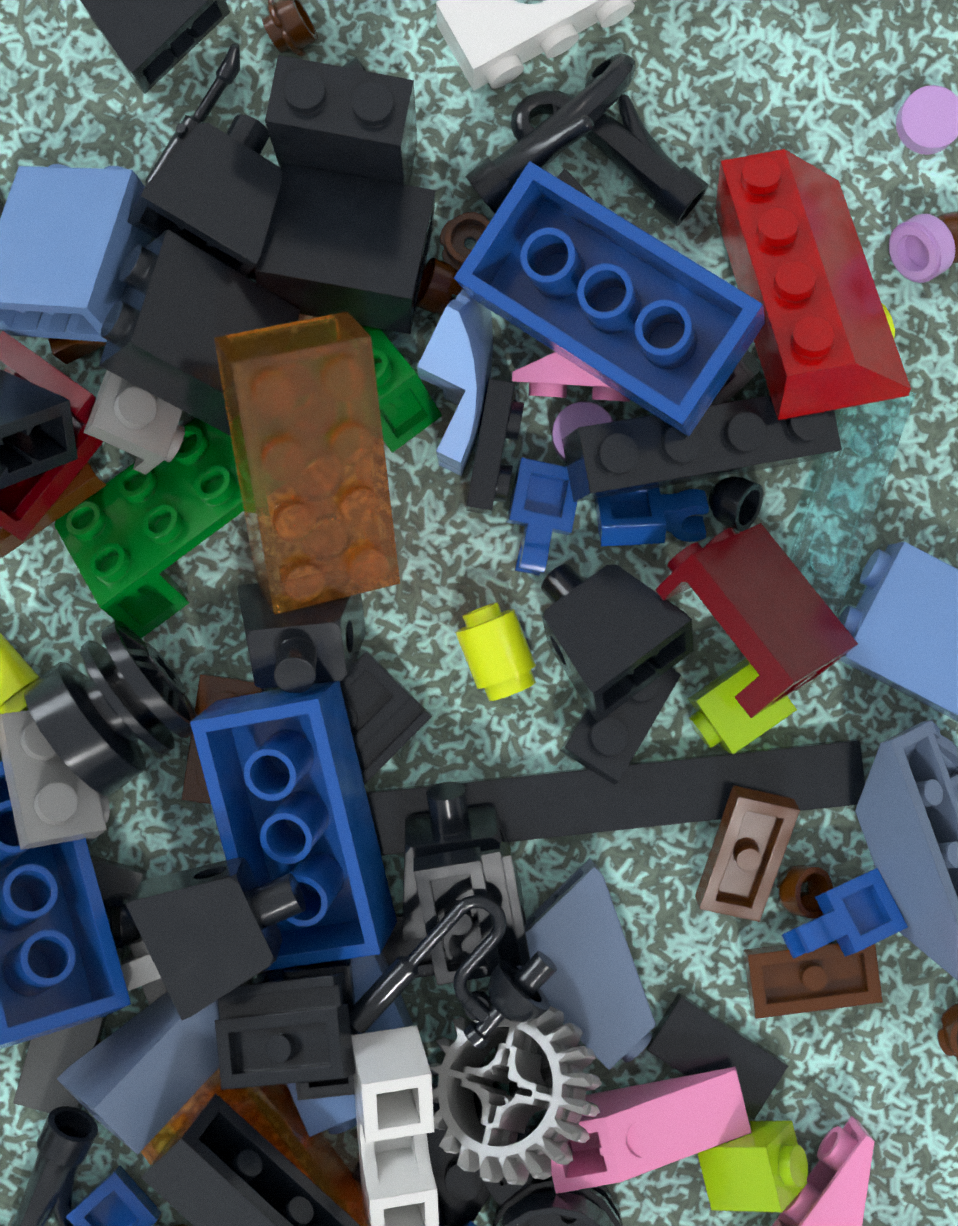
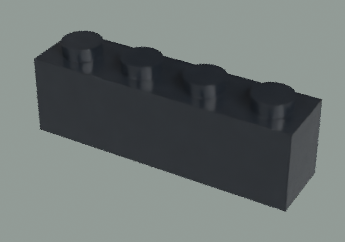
(725, 442)
(230, 1175)

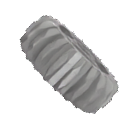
(505, 1116)

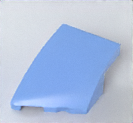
(461, 365)

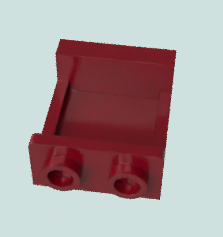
(29, 500)
(763, 609)

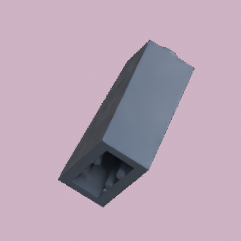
(595, 970)
(145, 1070)

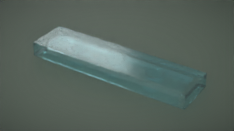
(847, 496)

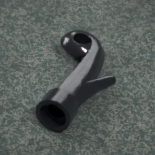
(555, 134)
(630, 149)
(61, 1148)

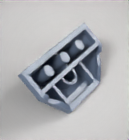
(913, 835)

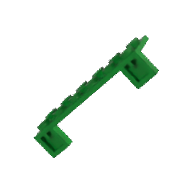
(149, 521)

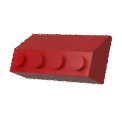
(803, 260)

